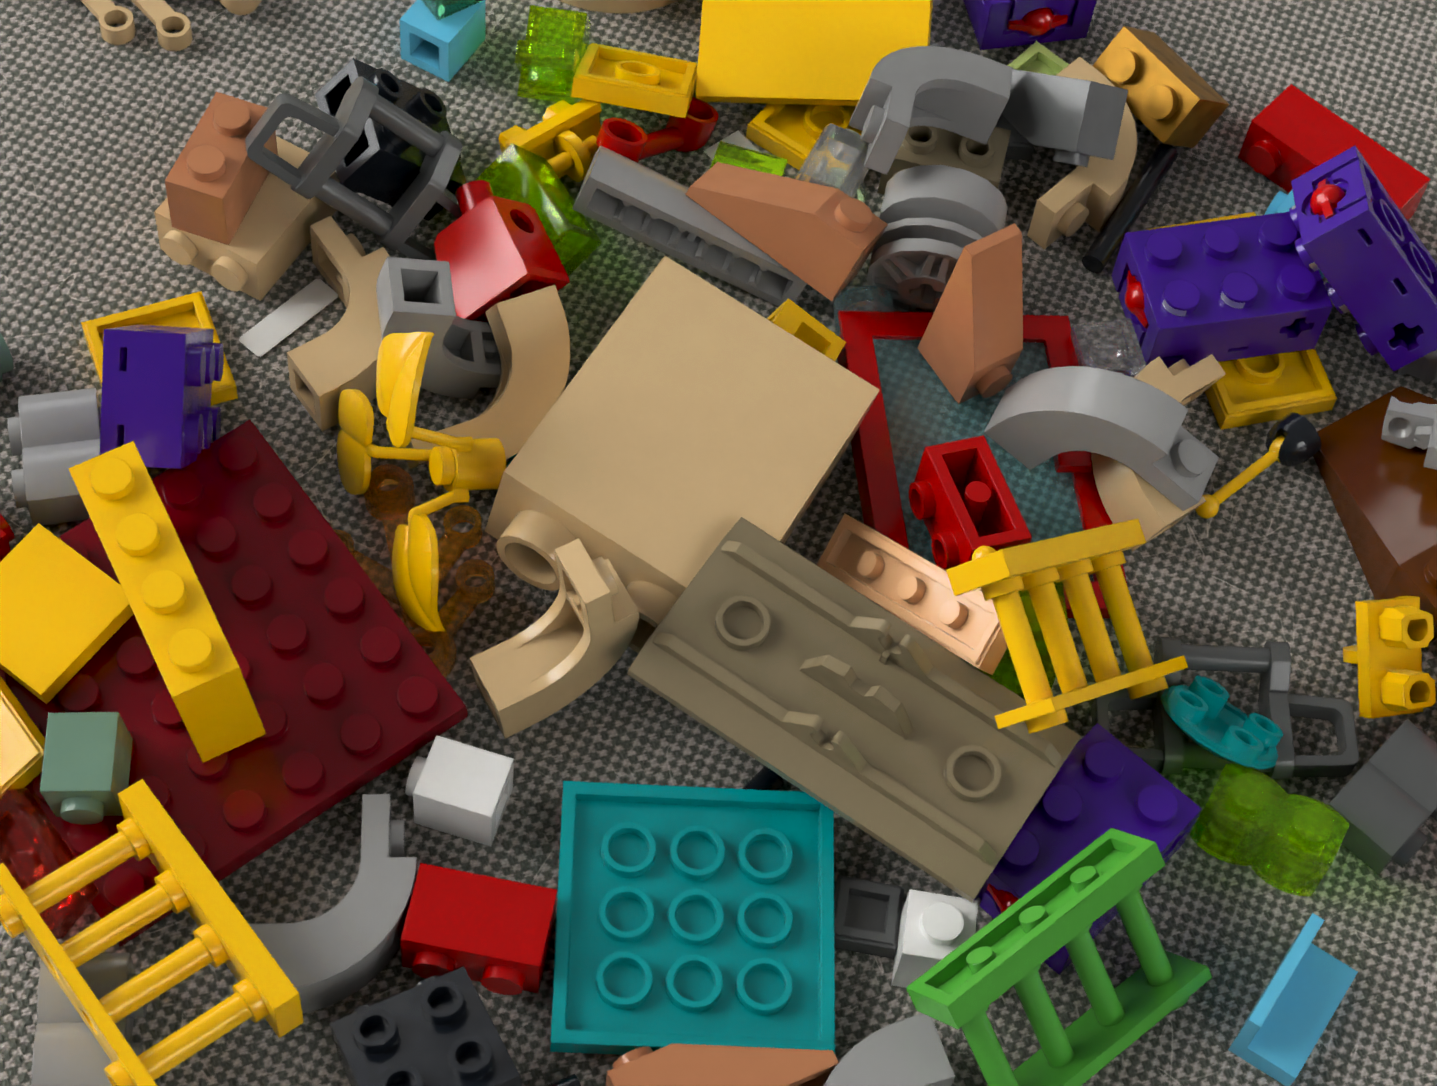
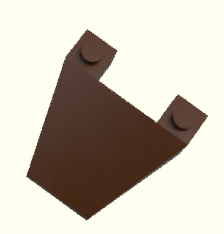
(1384, 501)

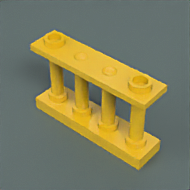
(1067, 560)
(181, 885)

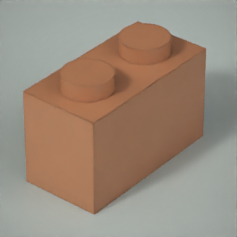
(213, 175)

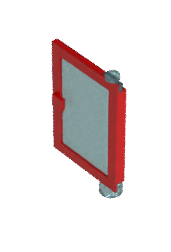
(920, 412)

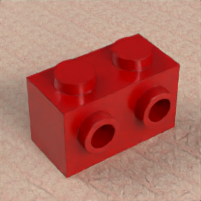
(965, 501)

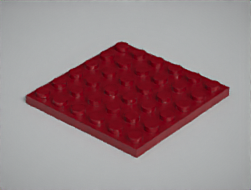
(318, 649)

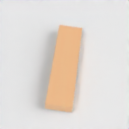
(915, 592)

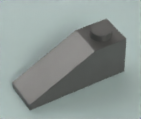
(1066, 115)

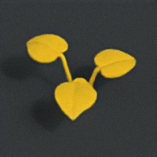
(456, 464)

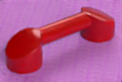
(679, 134)

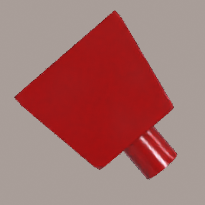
(496, 251)

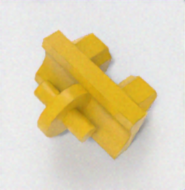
(563, 137)
(1391, 657)

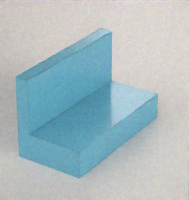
(1293, 1008)

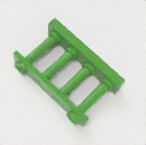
(1031, 931)

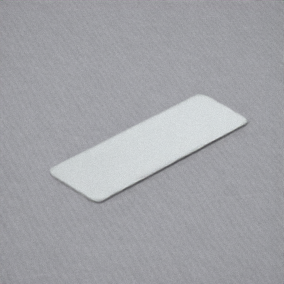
(288, 317)

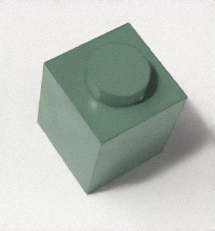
(85, 765)

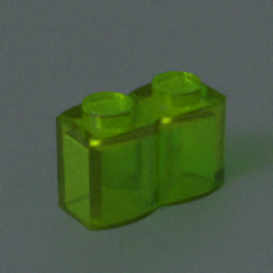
(1278, 834)

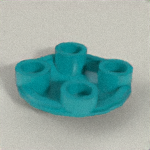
(1219, 726)

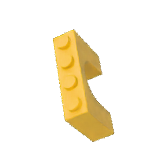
(168, 601)

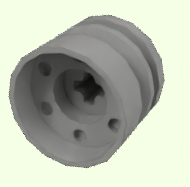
(929, 222)

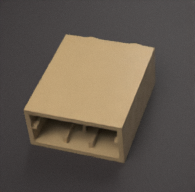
(673, 438)

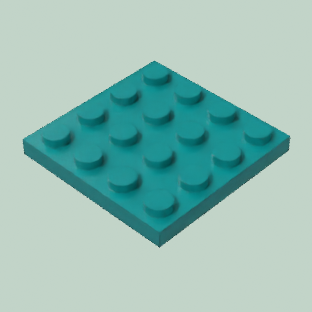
(693, 919)

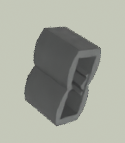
(1391, 800)

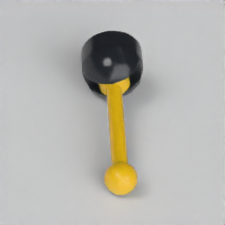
(1288, 442)

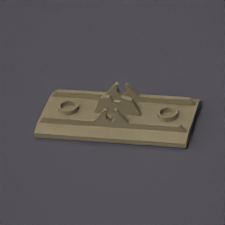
(852, 707)

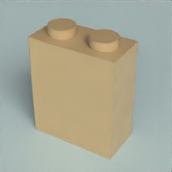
(265, 242)

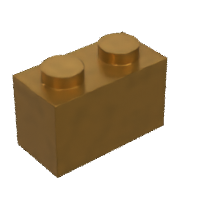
(1161, 87)

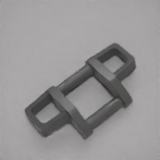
(340, 135)
(1274, 702)

